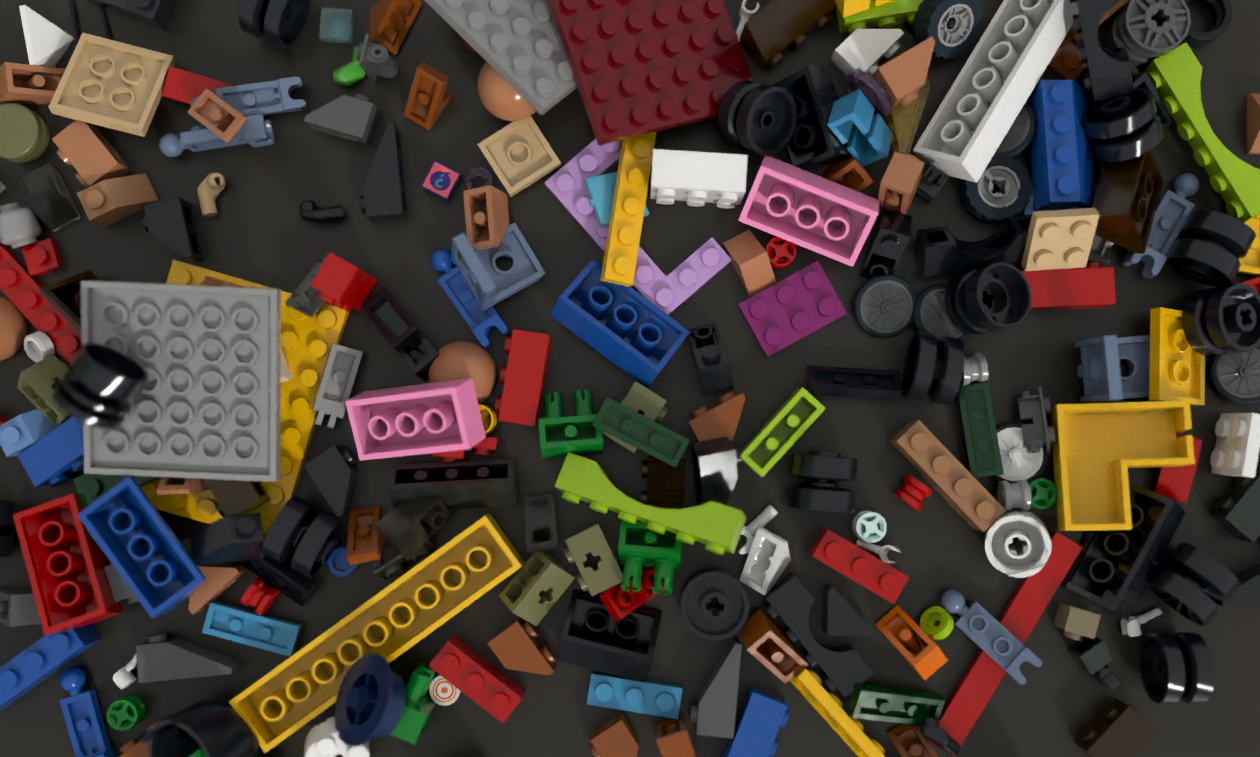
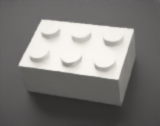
(698, 177)

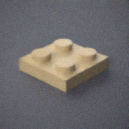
(519, 155)
(1059, 239)

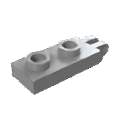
(336, 383)

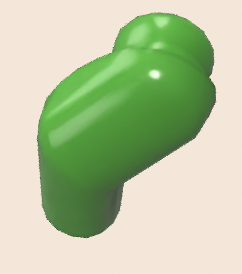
(350, 72)

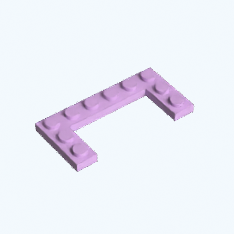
(661, 290)

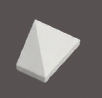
(43, 39)
(765, 561)

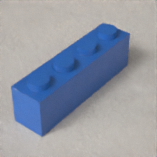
(55, 455)
(42, 661)
(757, 725)

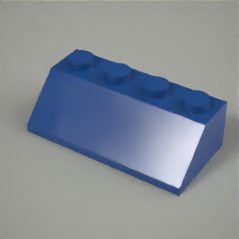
(1061, 147)
(619, 324)
(142, 548)

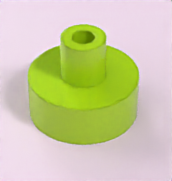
(936, 623)

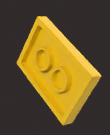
(1174, 368)

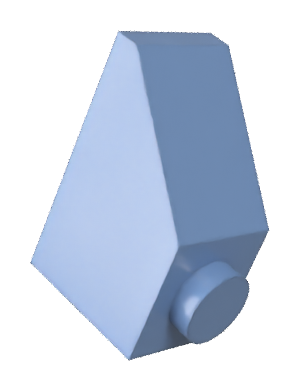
(23, 432)

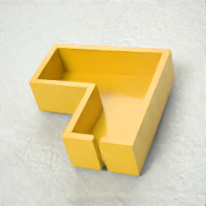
(1098, 447)

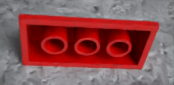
(64, 566)

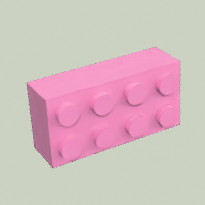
(809, 210)
(416, 419)

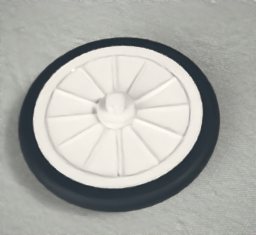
(1015, 459)

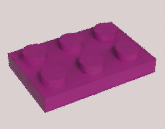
(792, 309)

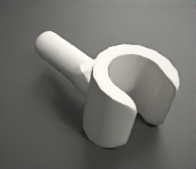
(745, 16)
(879, 550)
(1132, 626)
(124, 677)

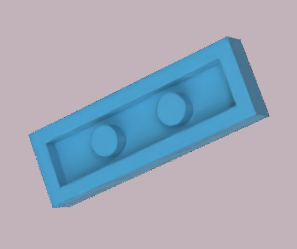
(251, 629)
(634, 695)

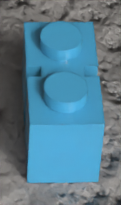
(869, 134)

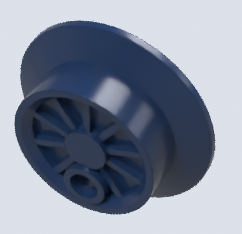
(369, 701)

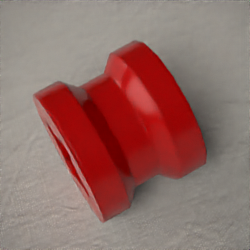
(782, 249)
(913, 492)
(260, 596)

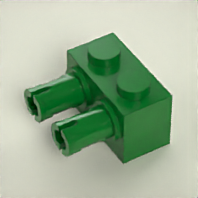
(569, 433)
(645, 547)
(417, 706)

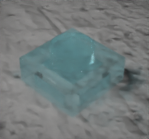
(336, 25)

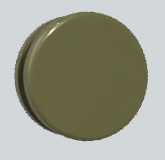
(22, 133)

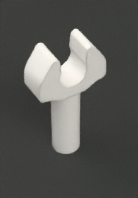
(750, 530)

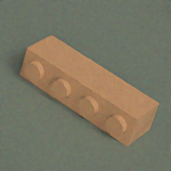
(947, 475)

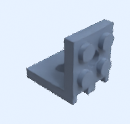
(483, 276)
(1102, 369)

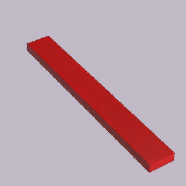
(1019, 619)

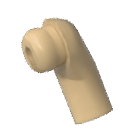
(208, 192)

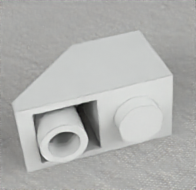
(865, 49)

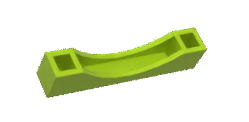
(1178, 83)
(708, 523)

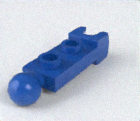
(465, 300)
(84, 717)

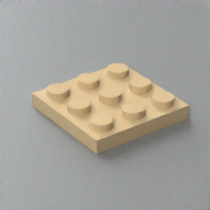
(112, 84)

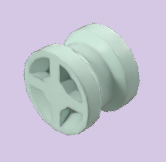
(874, 529)

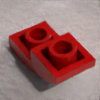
(185, 86)
(483, 448)
(1177, 481)
(621, 603)

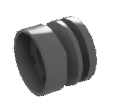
(1148, 28)

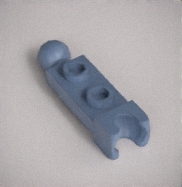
(262, 97)
(199, 138)
(1167, 223)
(989, 635)

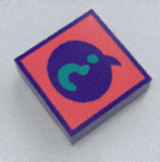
(441, 180)

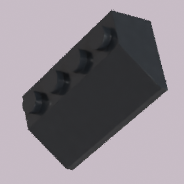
(1119, 563)

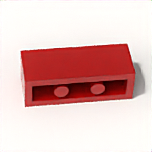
(343, 283)
(1072, 287)
(523, 377)
(858, 565)
(477, 678)

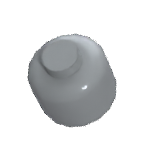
(18, 225)

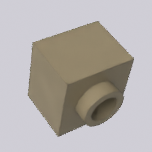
(1076, 621)

